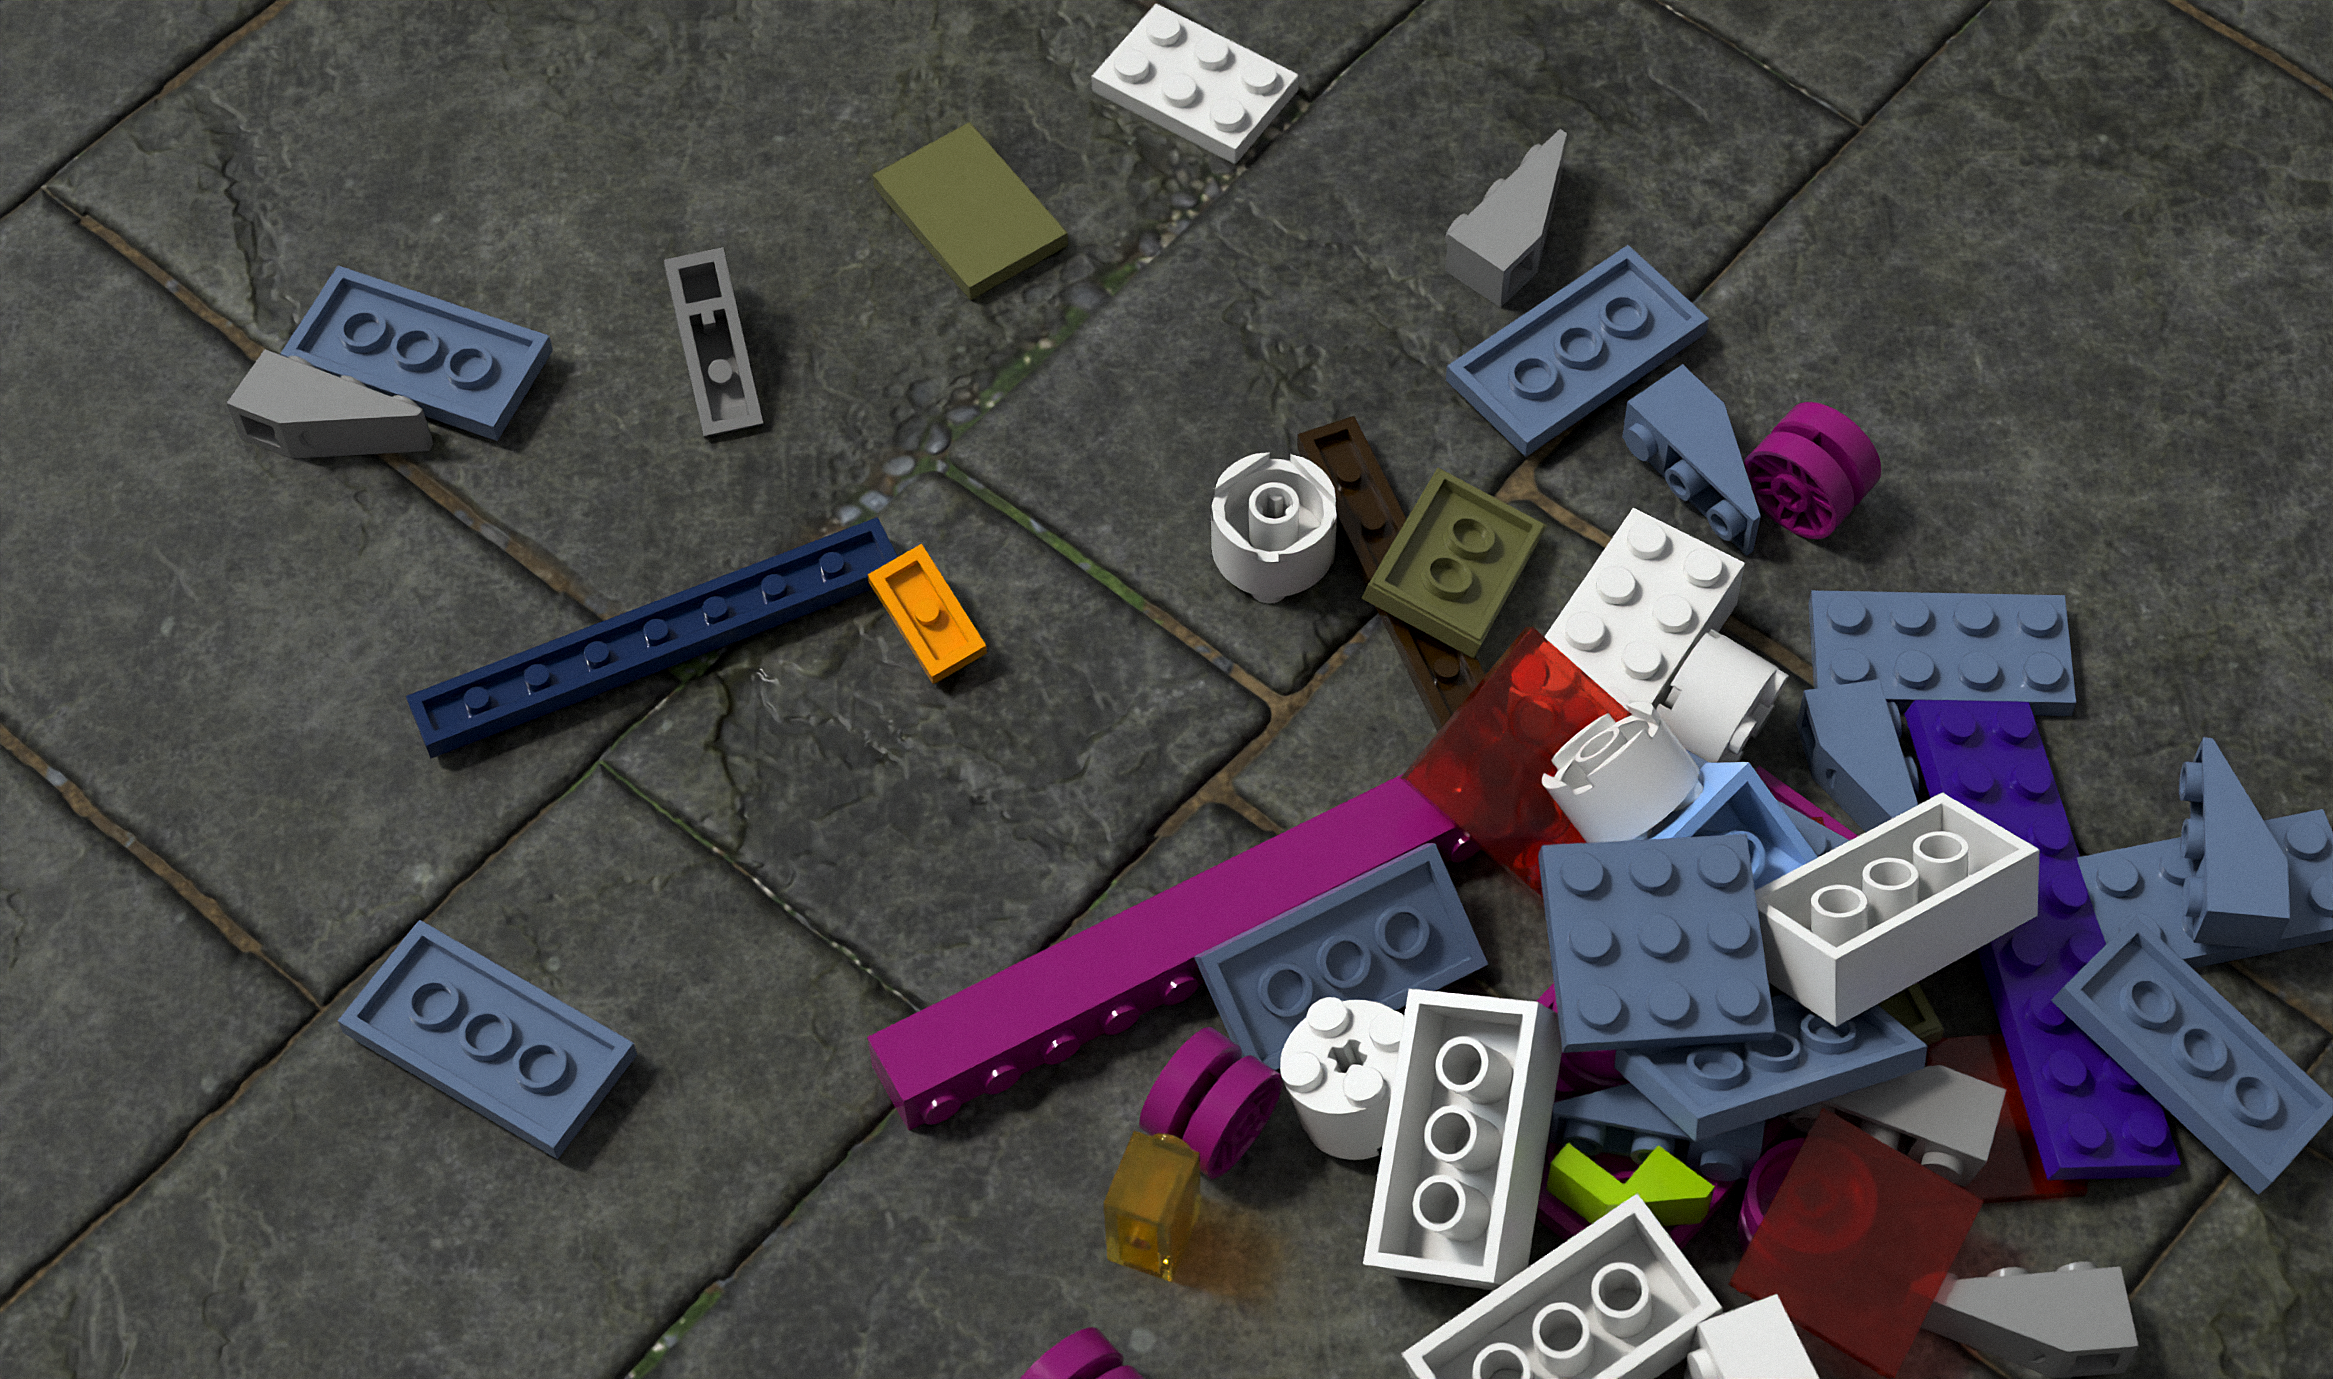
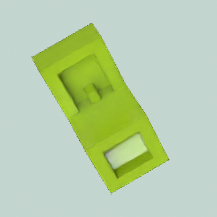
(1662, 1181)

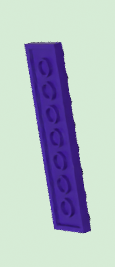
(2078, 1099)

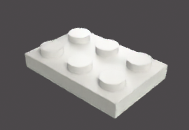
(1195, 83)

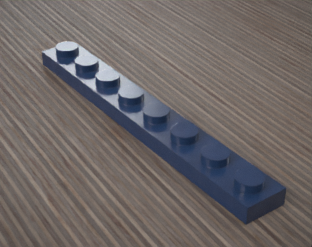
(649, 638)

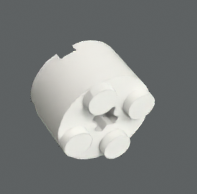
(1273, 525)
(1721, 698)
(1623, 776)
(1343, 1074)

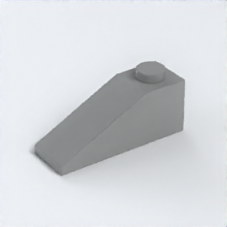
(713, 342)

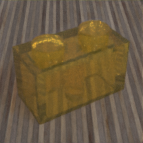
(1153, 1204)

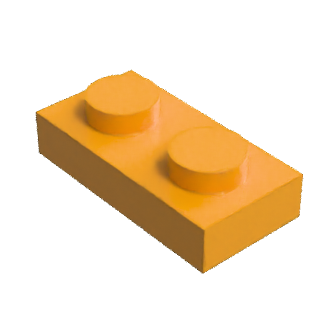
(927, 614)

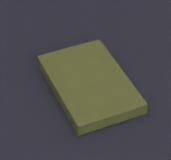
(970, 210)
(1454, 562)

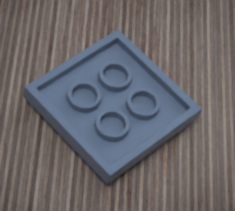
(1655, 943)

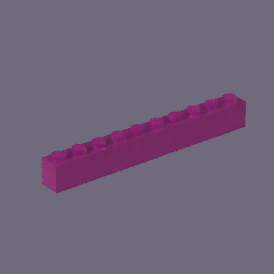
(1138, 957)

